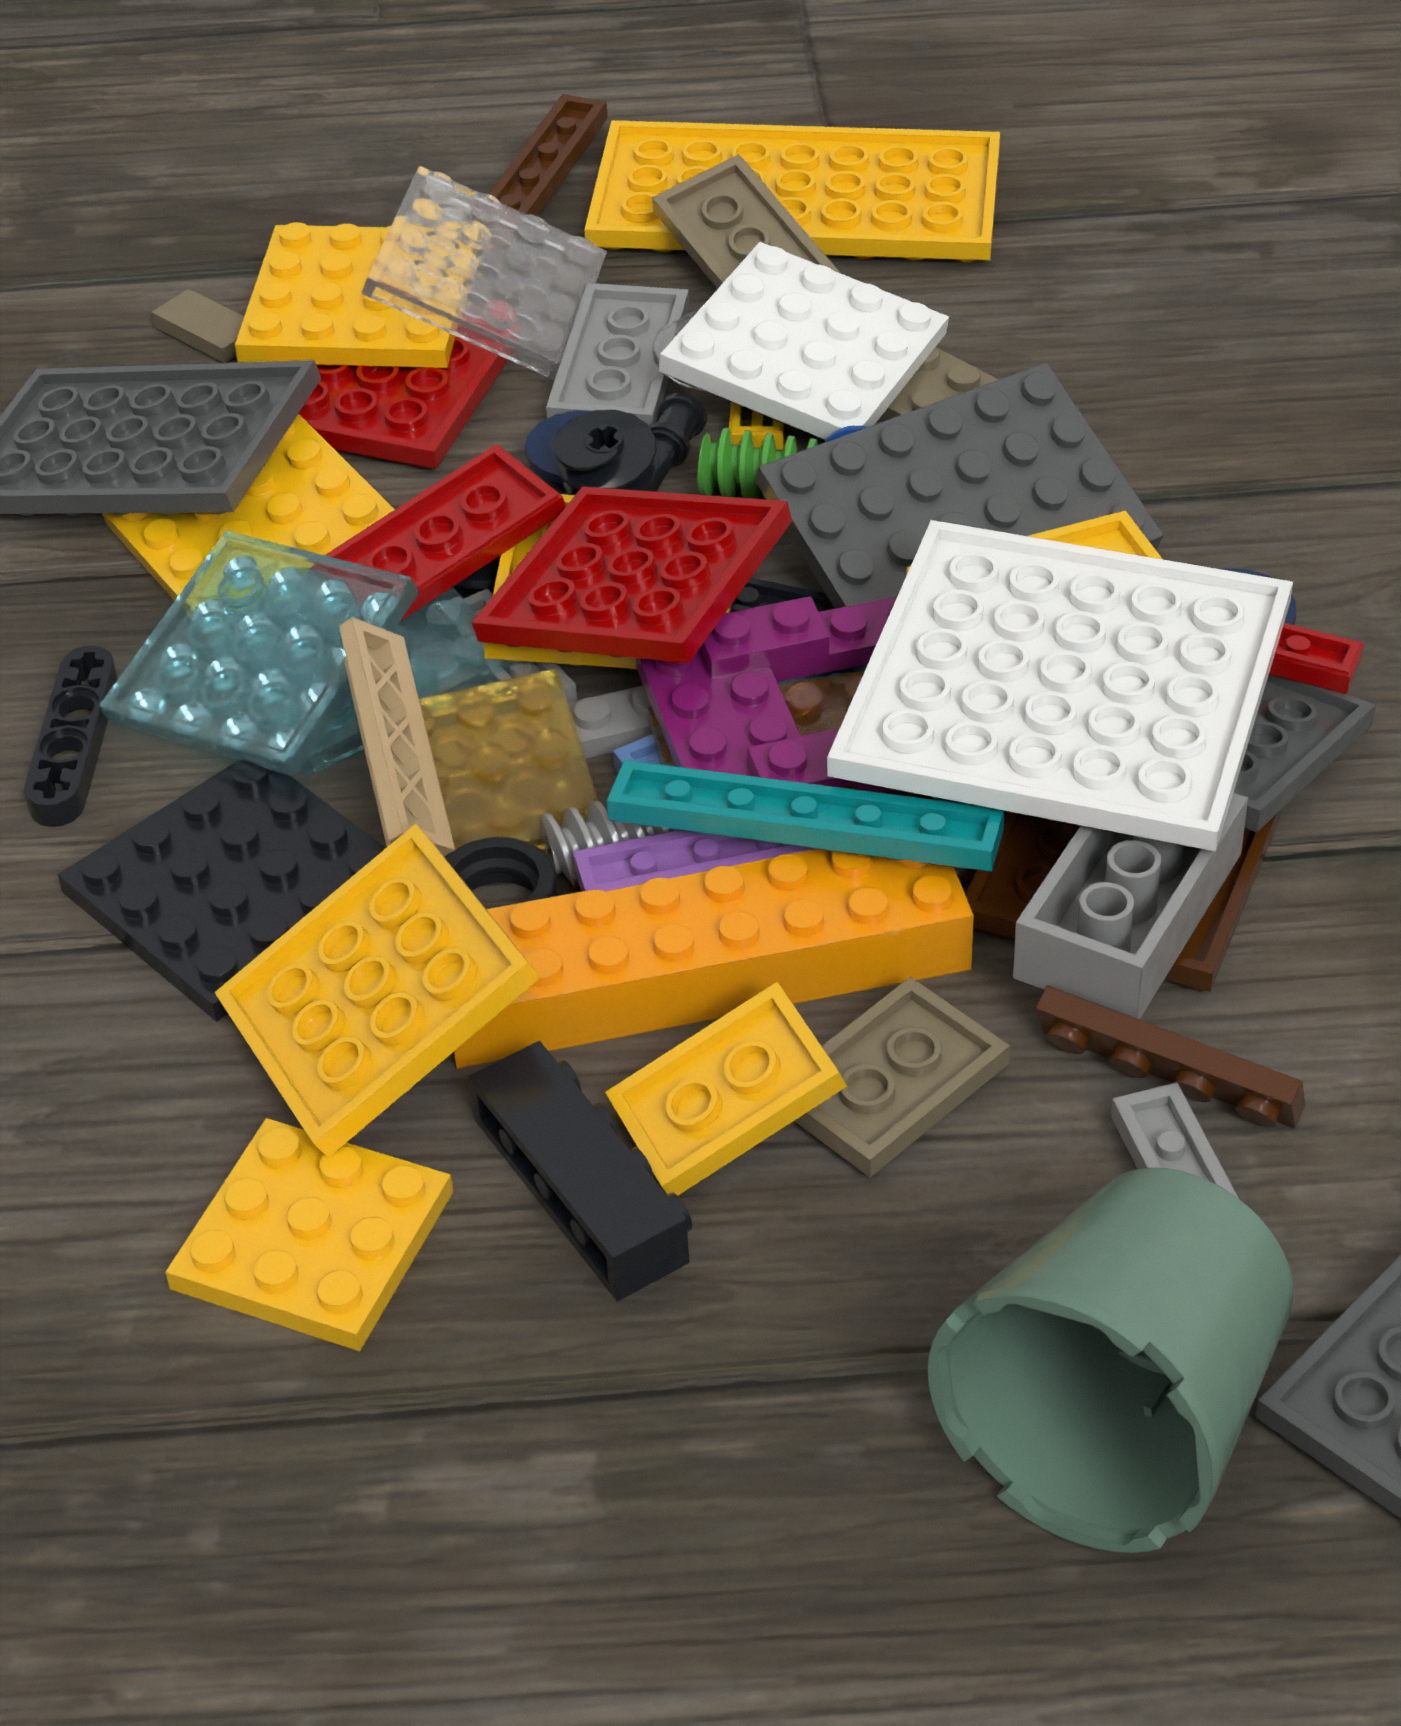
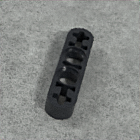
(68, 734)

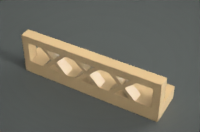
(394, 734)

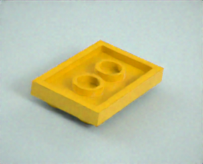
(725, 1090)

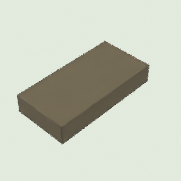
(200, 324)

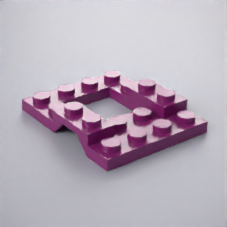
(727, 704)

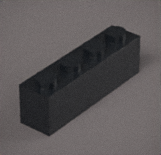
(581, 1169)

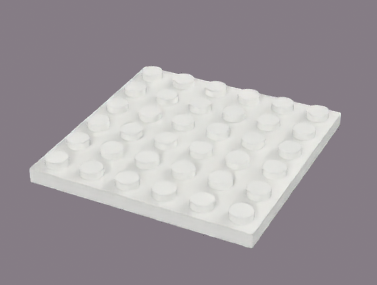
(1066, 684)

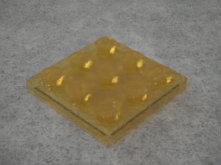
(507, 757)

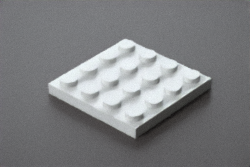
(803, 343)

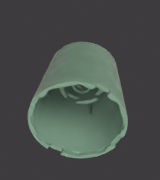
(1117, 1360)

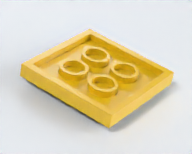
(310, 1235)

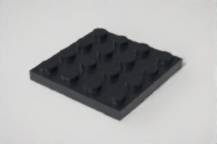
(219, 876)

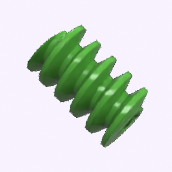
(736, 466)

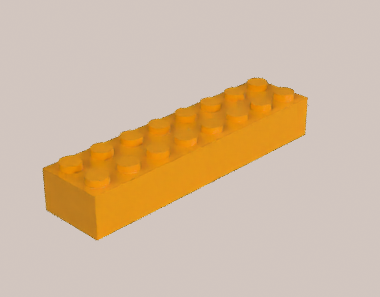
(718, 938)

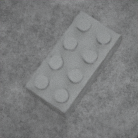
(1120, 912)

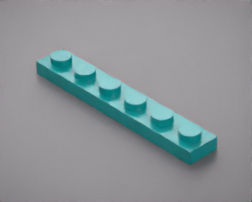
(807, 815)

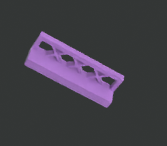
(668, 857)

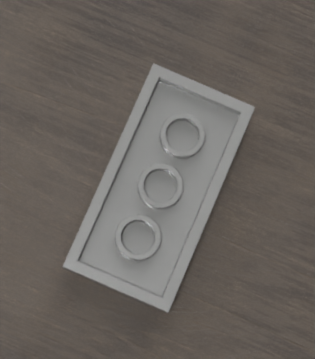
(611, 354)

